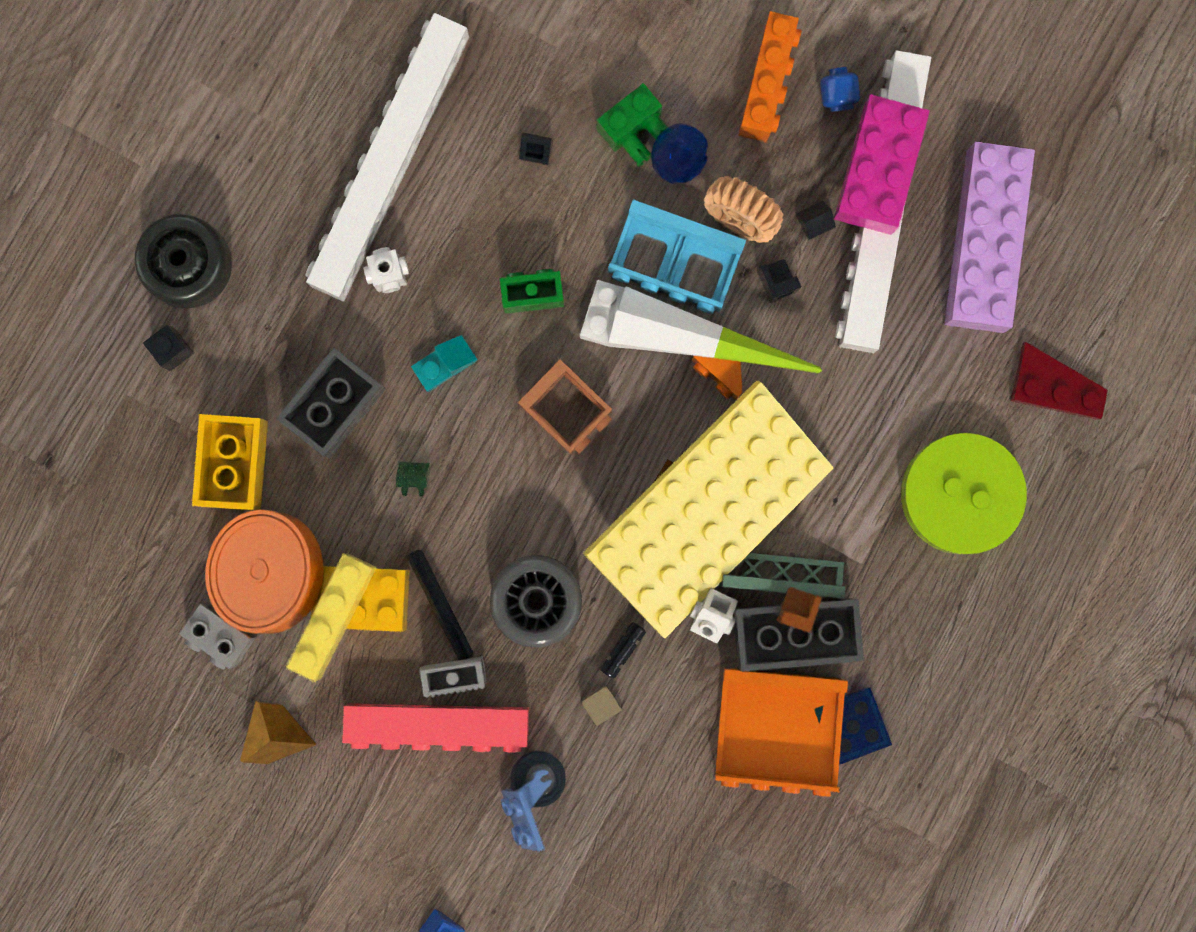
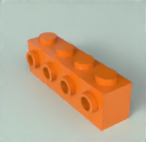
(768, 77)

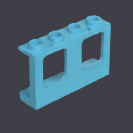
(682, 240)

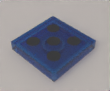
(861, 726)

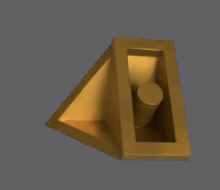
(273, 735)

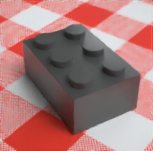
(331, 403)

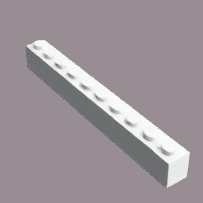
(388, 157)
(876, 251)

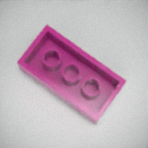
(881, 164)

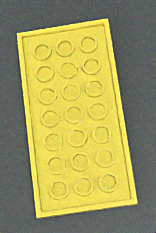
(709, 509)

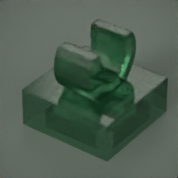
(412, 475)

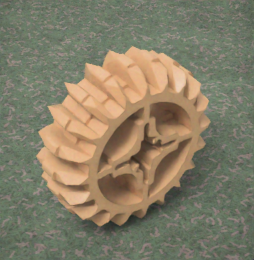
(743, 209)

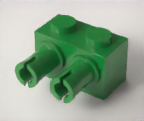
(628, 118)

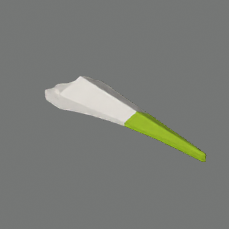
(640, 322)

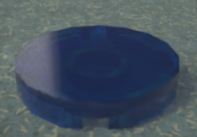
(679, 153)

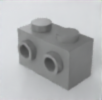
(215, 637)

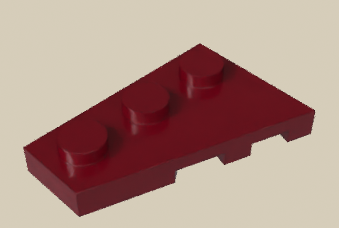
(1056, 387)

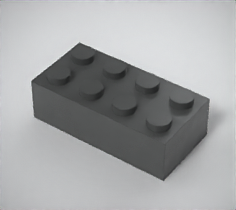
(772, 645)

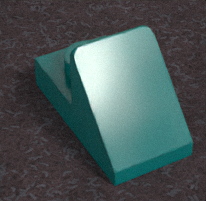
(444, 362)

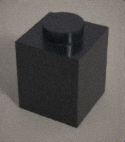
(168, 347)

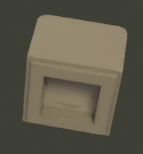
(601, 705)

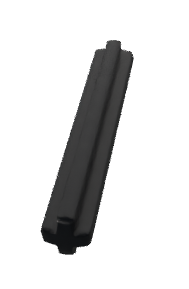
(440, 605)

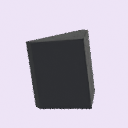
(535, 148)
(816, 219)

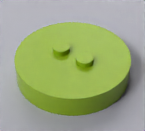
(964, 494)

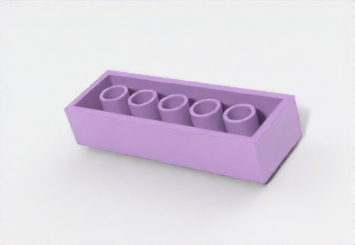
(989, 237)

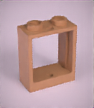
(544, 385)

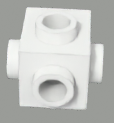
(393, 278)
(713, 616)

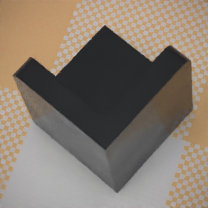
(778, 280)

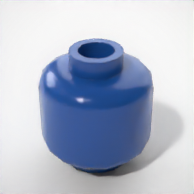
(840, 89)

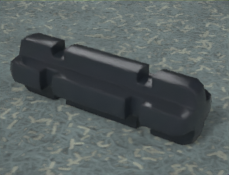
(623, 650)

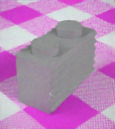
(453, 676)

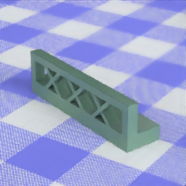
(773, 585)

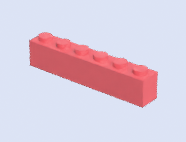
(435, 725)

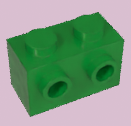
(531, 291)

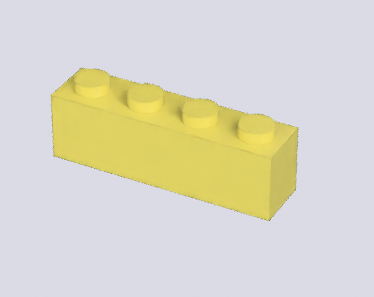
(331, 617)

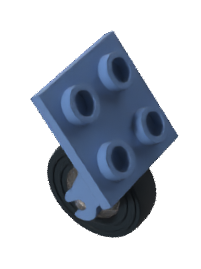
(535, 782)

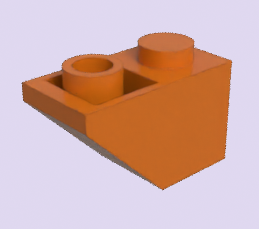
(724, 372)

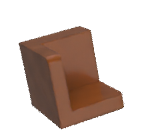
(799, 609)

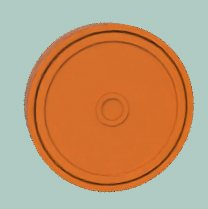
(264, 572)

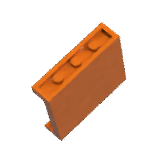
(774, 734)

